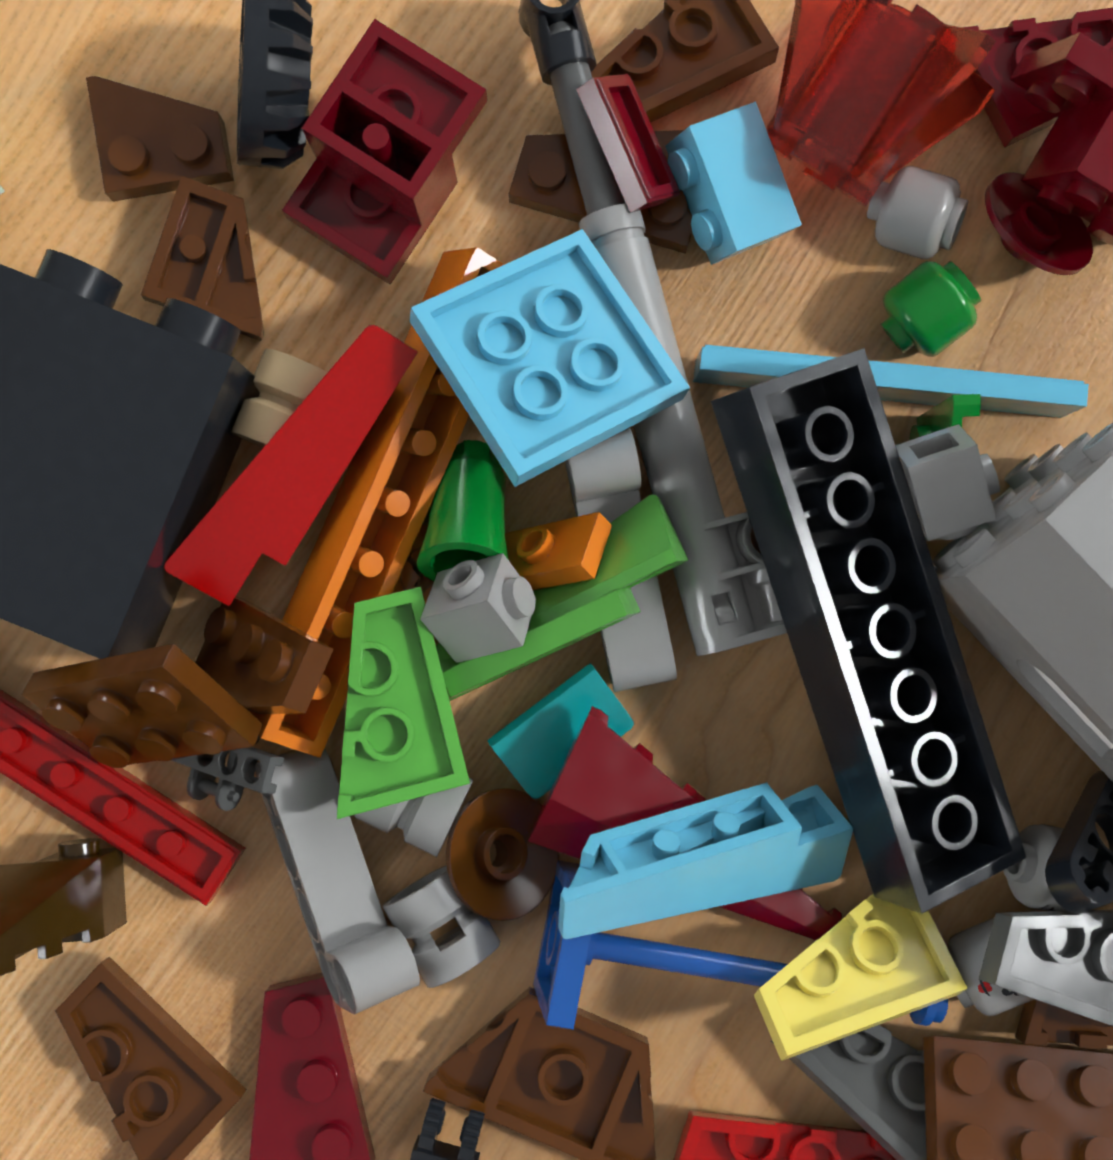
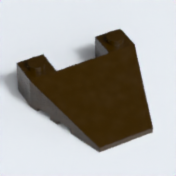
(60, 900)

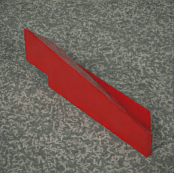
(294, 472)

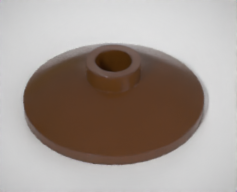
(521, 870)

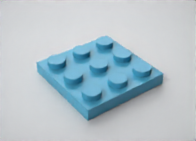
(548, 356)

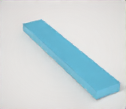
(903, 381)

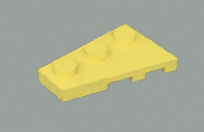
(857, 976)

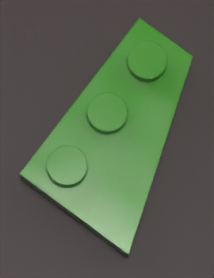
(398, 710)

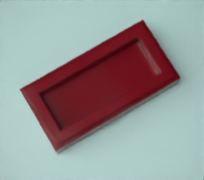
(628, 141)

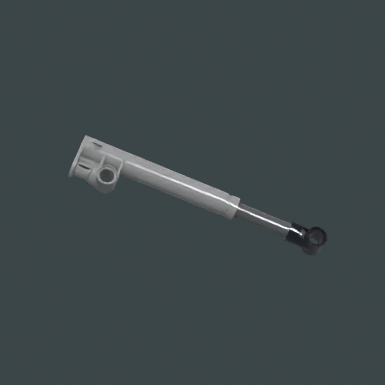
(725, 580)

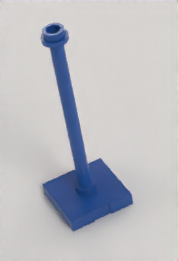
(563, 963)

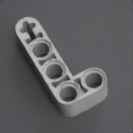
(609, 483)
(353, 944)

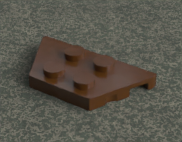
(554, 1084)

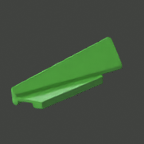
(637, 549)

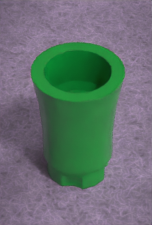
(466, 511)

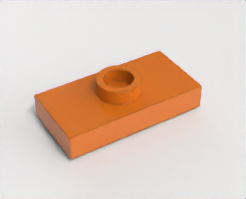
(559, 550)

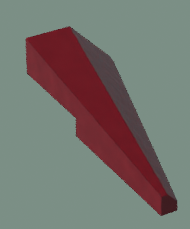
(614, 785)

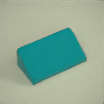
(541, 737)

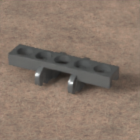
(233, 777)

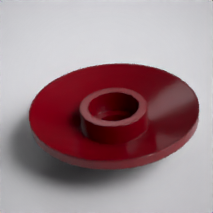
(1034, 232)

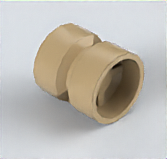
(282, 388)

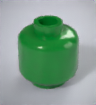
(930, 308)

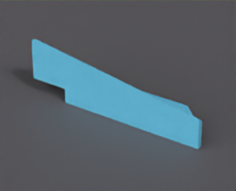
(705, 858)

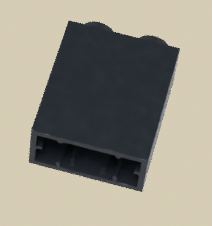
(105, 451)

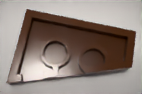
(691, 52)

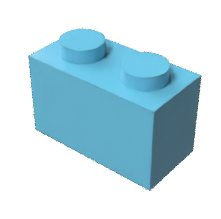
(732, 183)

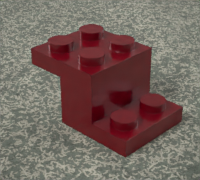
(383, 151)
(1077, 155)

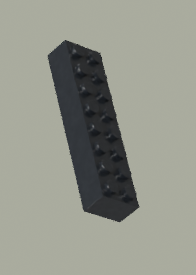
(870, 631)

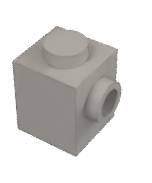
(949, 482)
(479, 608)

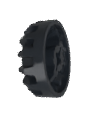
(273, 81)

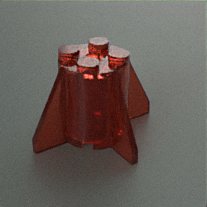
(872, 90)

